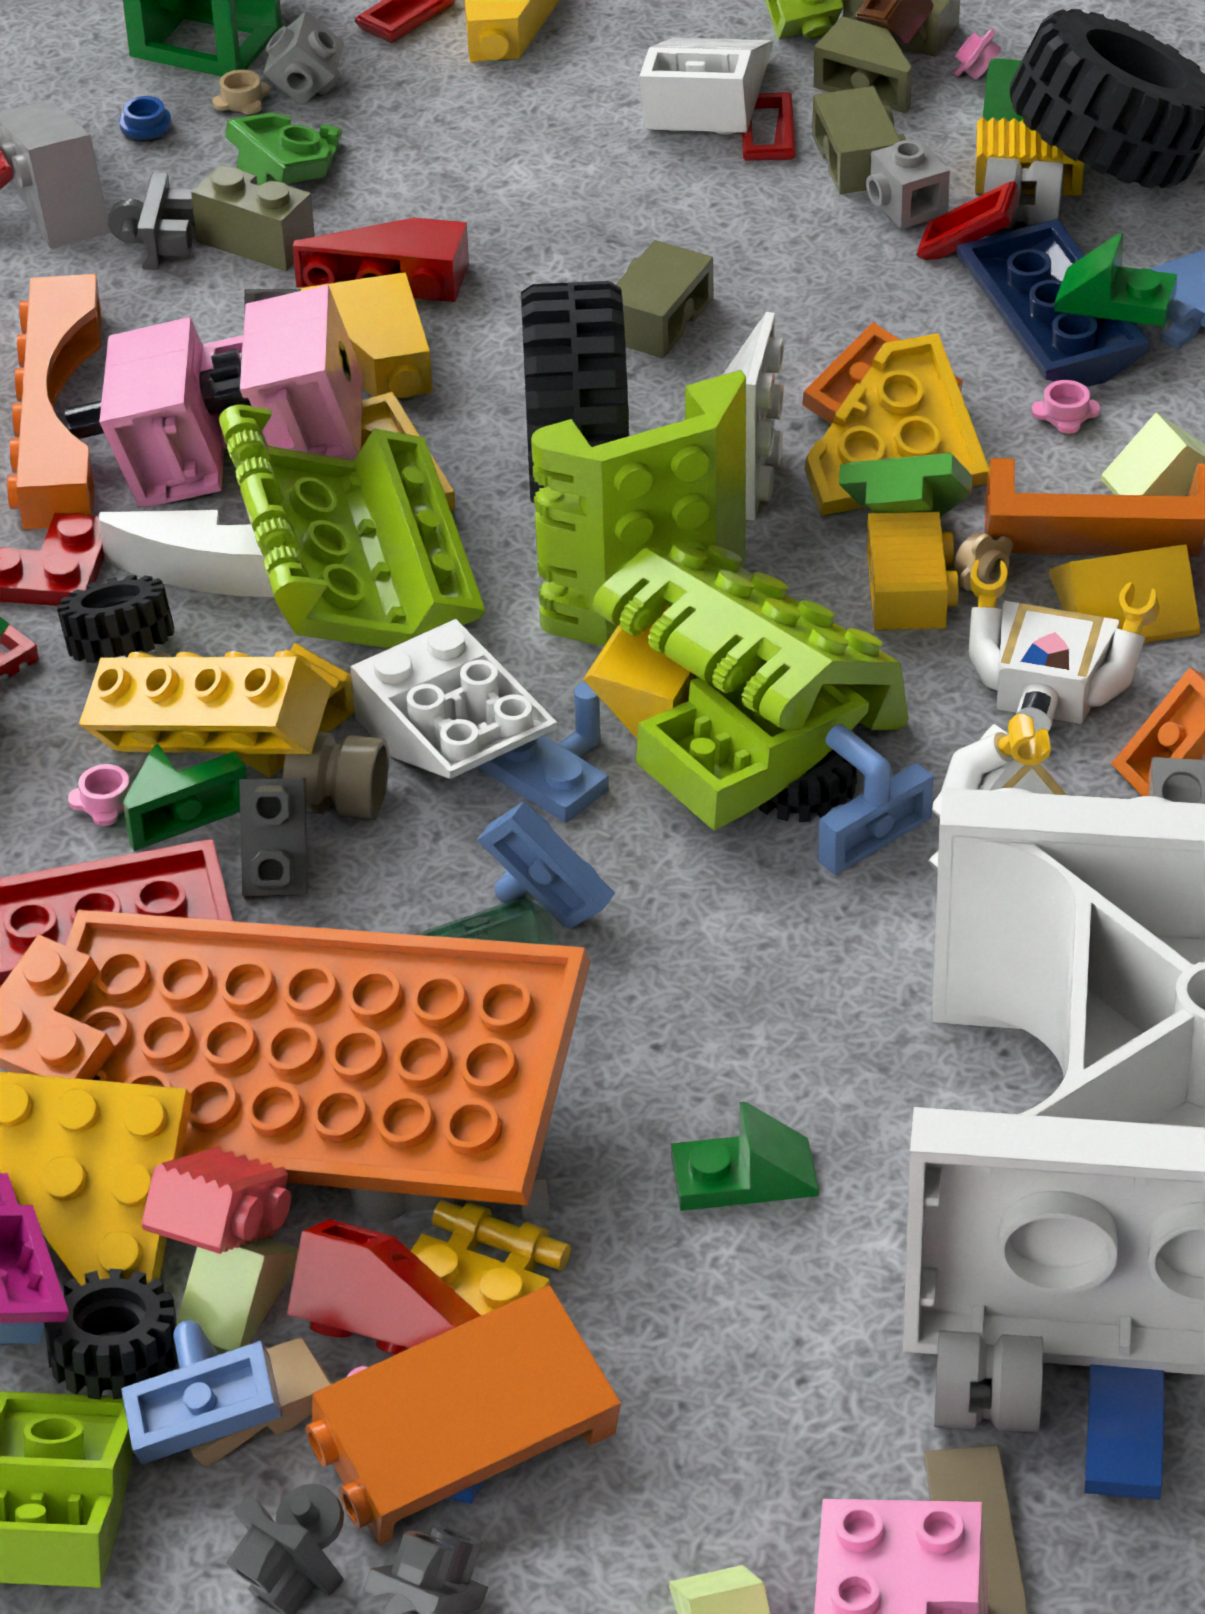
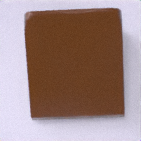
(898, 16)

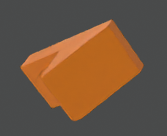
(1171, 731)

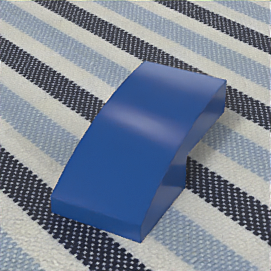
(1124, 1432)

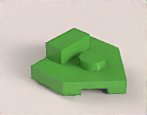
(282, 150)
(907, 483)

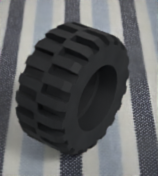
(1112, 98)
(575, 361)

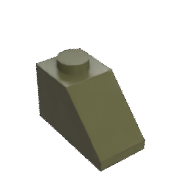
(863, 56)

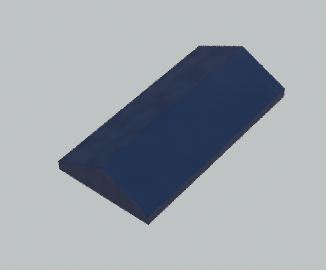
(1022, 279)

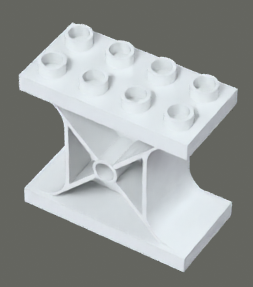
(1094, 1201)

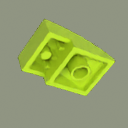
(732, 759)
(61, 1486)

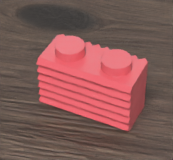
(216, 1200)

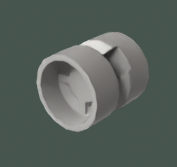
(1043, 175)
(1015, 1387)

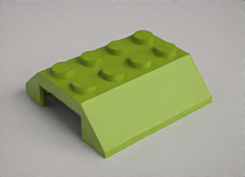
(636, 494)
(356, 543)
(733, 618)

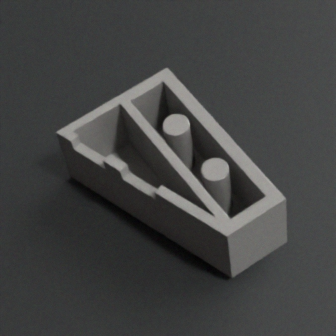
(54, 172)

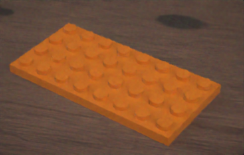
(342, 1046)

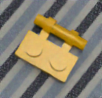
(481, 1279)

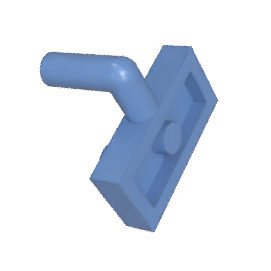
(553, 772)
(880, 814)
(544, 867)
(202, 1398)

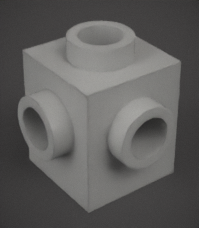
(303, 58)
(909, 183)

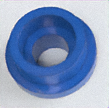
(144, 118)

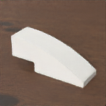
(186, 550)

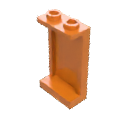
(1091, 521)
(459, 1410)

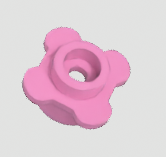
(976, 54)
(1066, 406)
(101, 793)

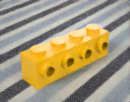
(207, 703)

